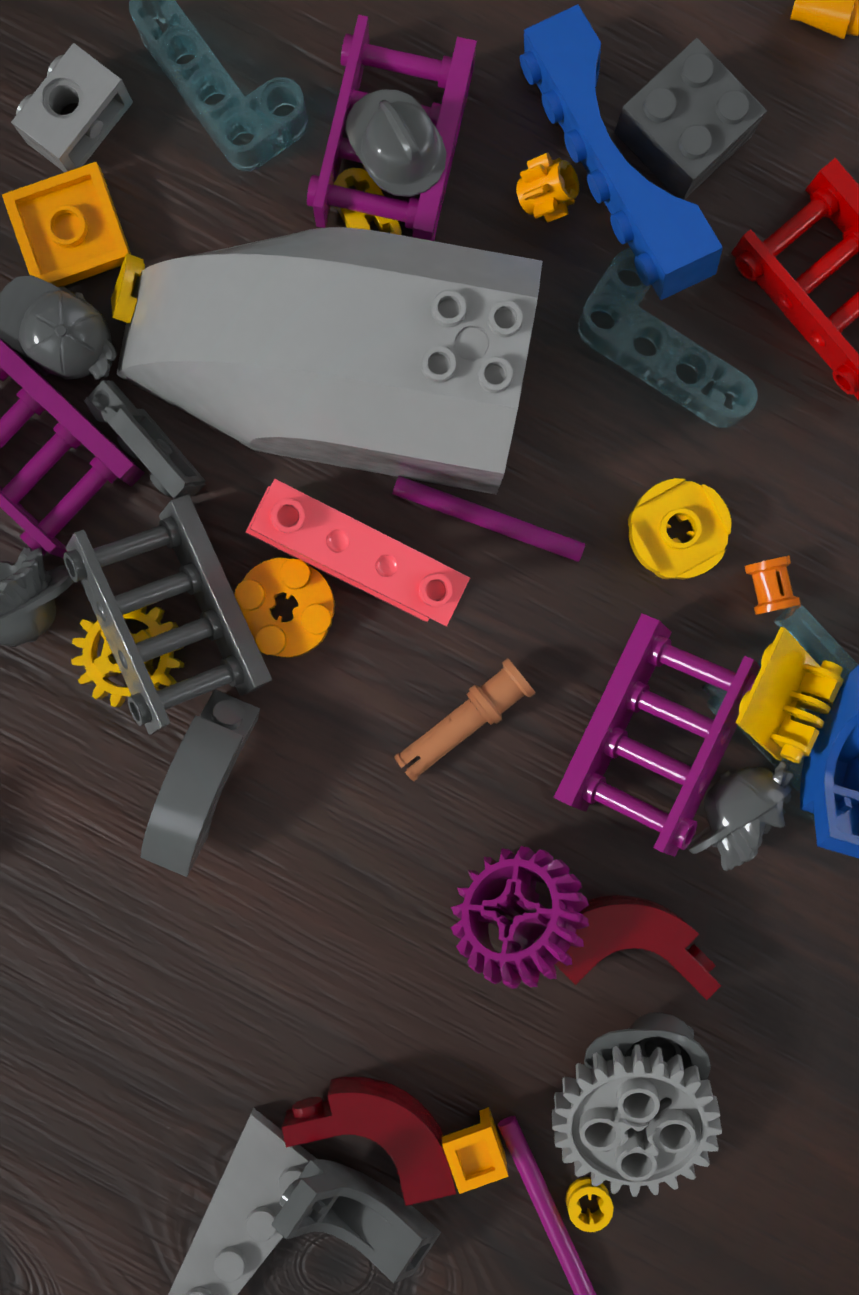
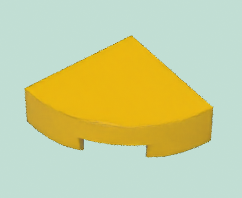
(121, 300)

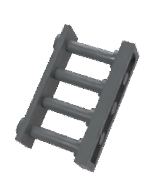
(198, 575)

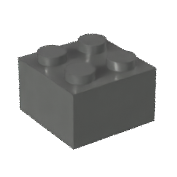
(689, 119)

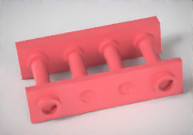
(357, 554)

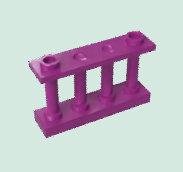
(451, 73)
(70, 431)
(608, 738)

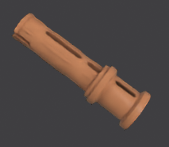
(483, 706)

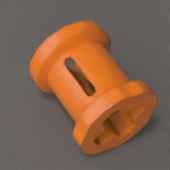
(772, 585)

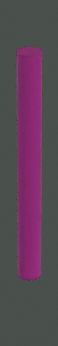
(488, 518)
(545, 1206)

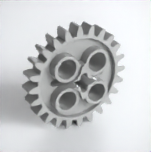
(636, 1120)

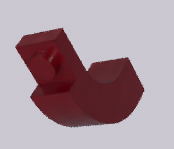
(638, 923)
(386, 1117)

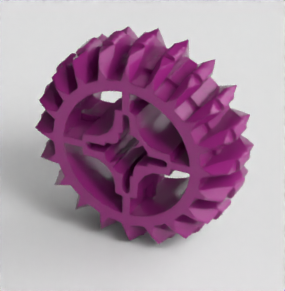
(503, 895)

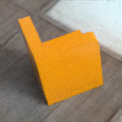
(476, 1154)

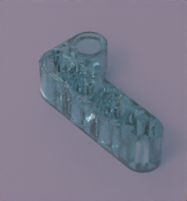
(207, 77)
(671, 350)

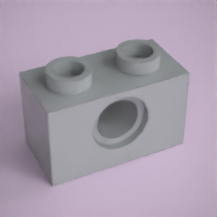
(72, 137)

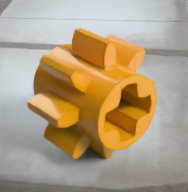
(547, 187)

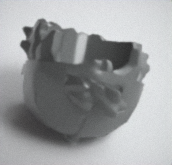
(55, 329)
(29, 597)
(742, 810)

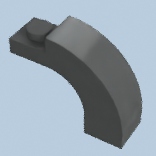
(195, 782)
(361, 1213)

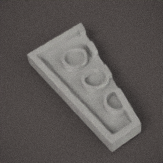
(238, 1221)

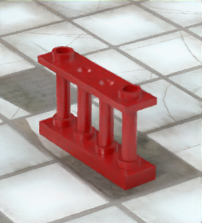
(832, 196)

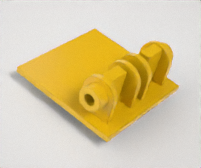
(782, 692)

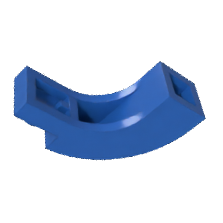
(832, 773)

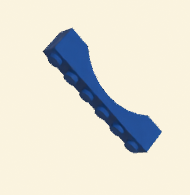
(666, 234)

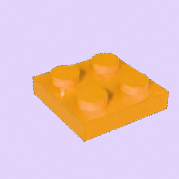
(67, 226)

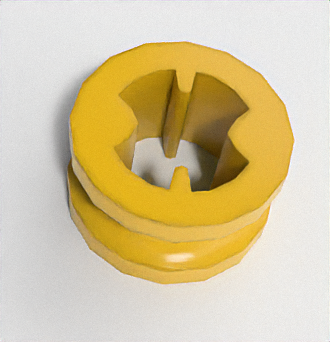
(591, 1221)

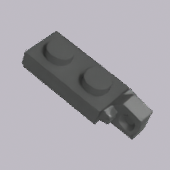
(145, 441)

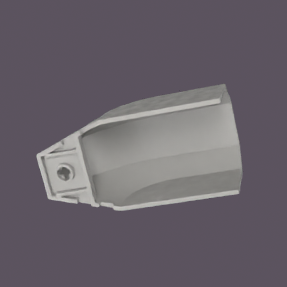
(344, 349)

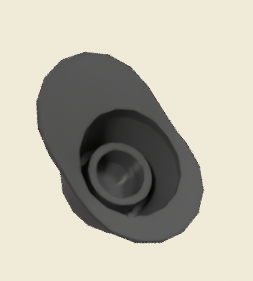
(396, 142)
(650, 1032)

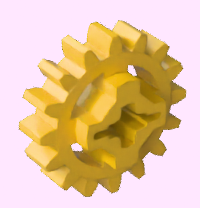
(105, 666)

